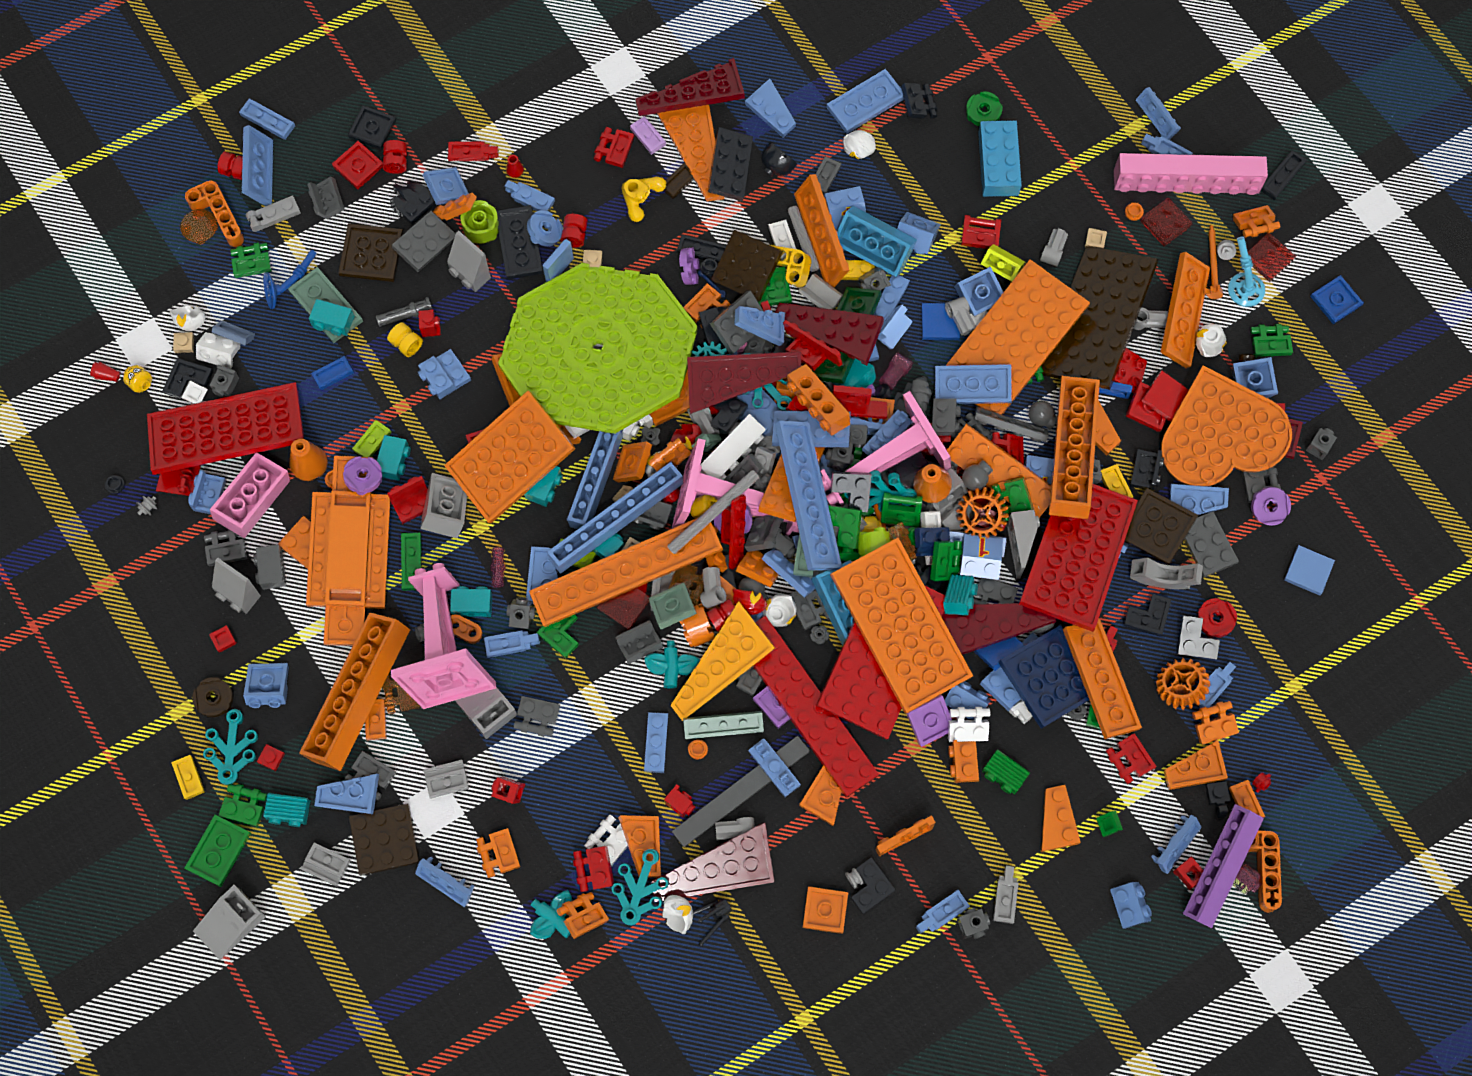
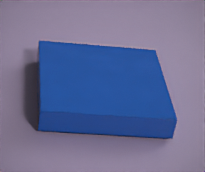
(1336, 299)
(937, 324)
(997, 651)

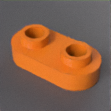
(465, 628)

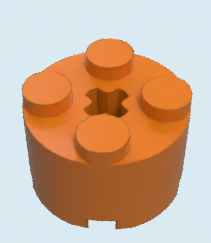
(698, 627)

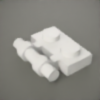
(968, 729)
(615, 842)

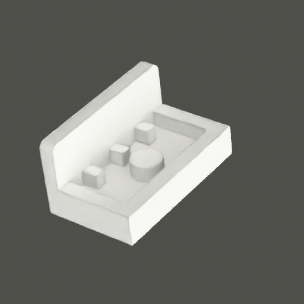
(216, 350)

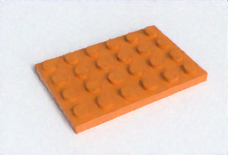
(509, 457)

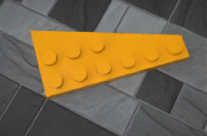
(730, 655)

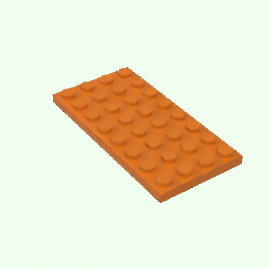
(1022, 328)
(901, 625)

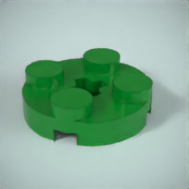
(980, 100)

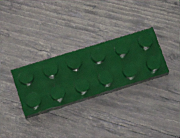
(857, 301)

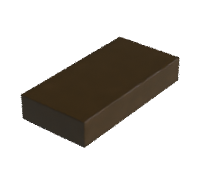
(678, 181)

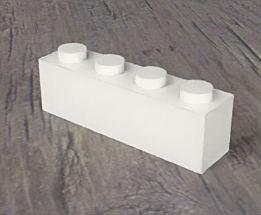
(732, 448)

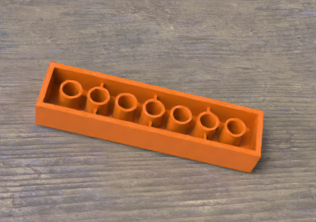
(1074, 447)
(354, 691)

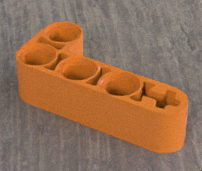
(221, 214)
(1272, 872)

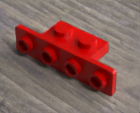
(812, 351)
(858, 402)
(733, 528)

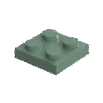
(672, 606)

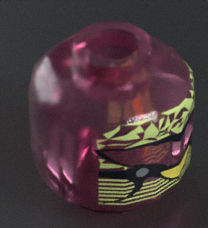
(1247, 880)

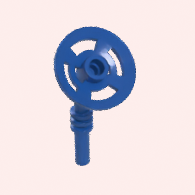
(272, 290)

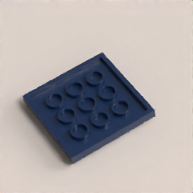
(1046, 677)

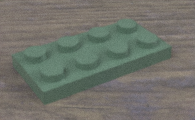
(317, 286)

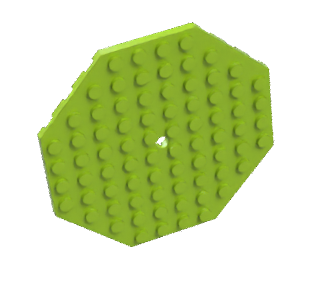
(608, 389)

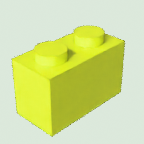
(1002, 262)

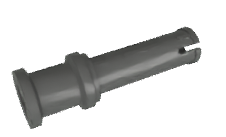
(405, 312)

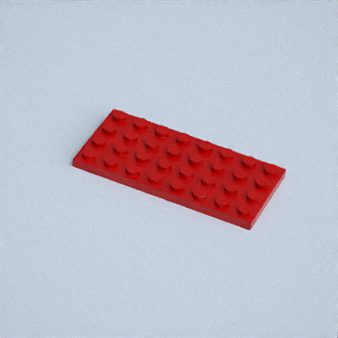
(224, 428)
(1079, 560)
(858, 686)

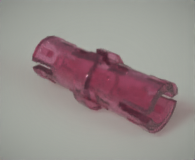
(497, 567)

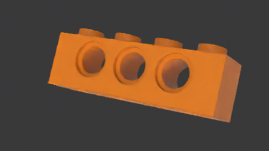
(827, 409)

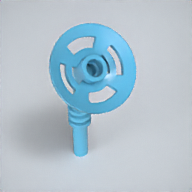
(1246, 285)

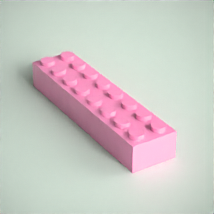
(1190, 173)

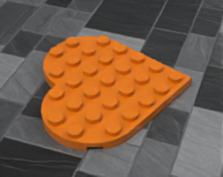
(1223, 430)

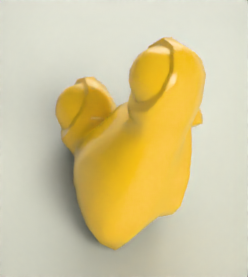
(636, 191)

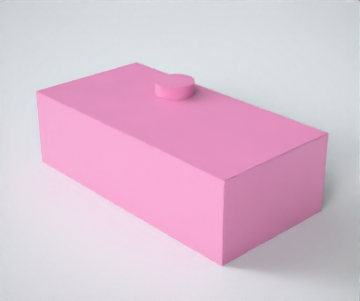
(250, 495)

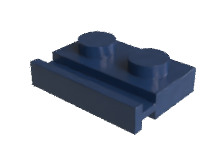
(927, 536)

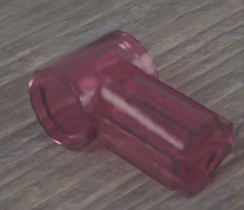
(898, 367)

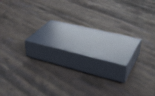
(233, 332)

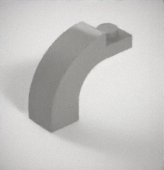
(1165, 576)

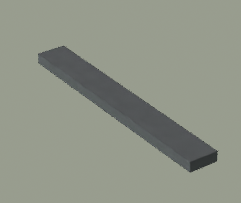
(735, 795)

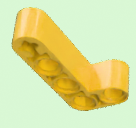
(793, 267)

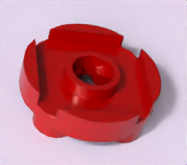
(1218, 607)

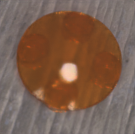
(198, 226)

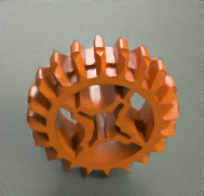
(988, 519)
(1192, 673)

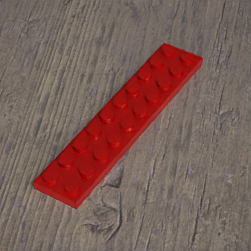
(818, 727)

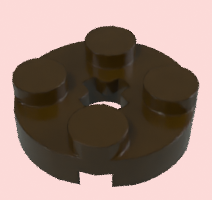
(220, 705)

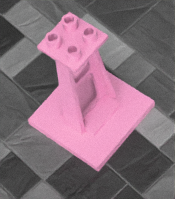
(905, 445)
(698, 484)
(445, 671)

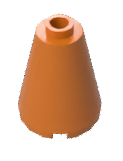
(307, 460)
(932, 483)

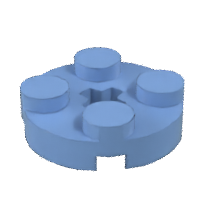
(538, 234)

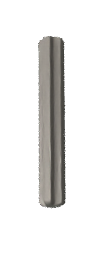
(803, 236)

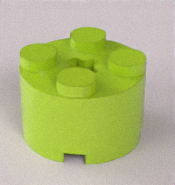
(480, 222)
(872, 540)

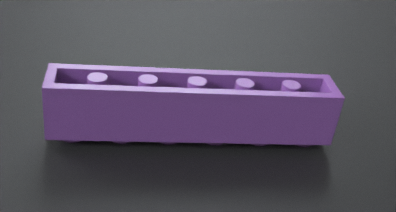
(1223, 866)

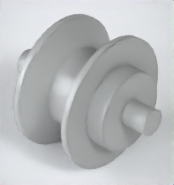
(1226, 249)
(146, 505)

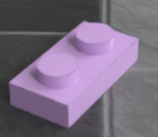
(648, 135)

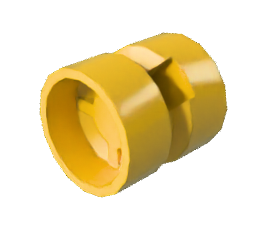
(405, 339)

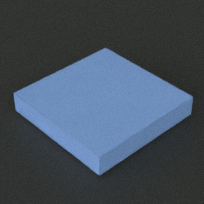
(445, 185)
(558, 260)
(1309, 570)

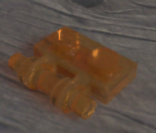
(900, 532)
(688, 576)
(404, 699)

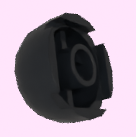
(777, 161)

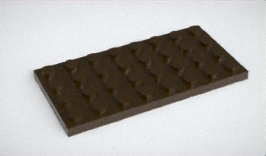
(1097, 341)

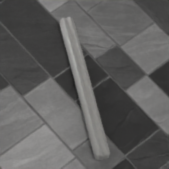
(713, 512)

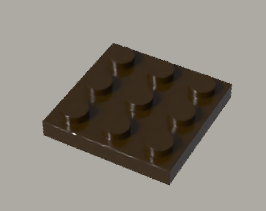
(369, 252)
(746, 265)
(1159, 526)
(384, 839)

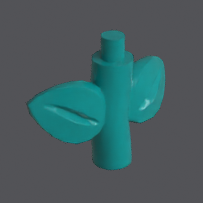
(671, 664)
(549, 919)

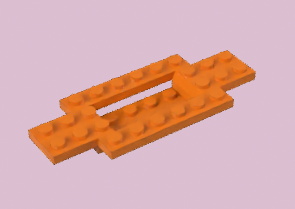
(340, 556)

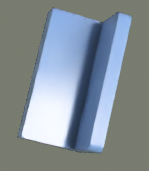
(894, 327)

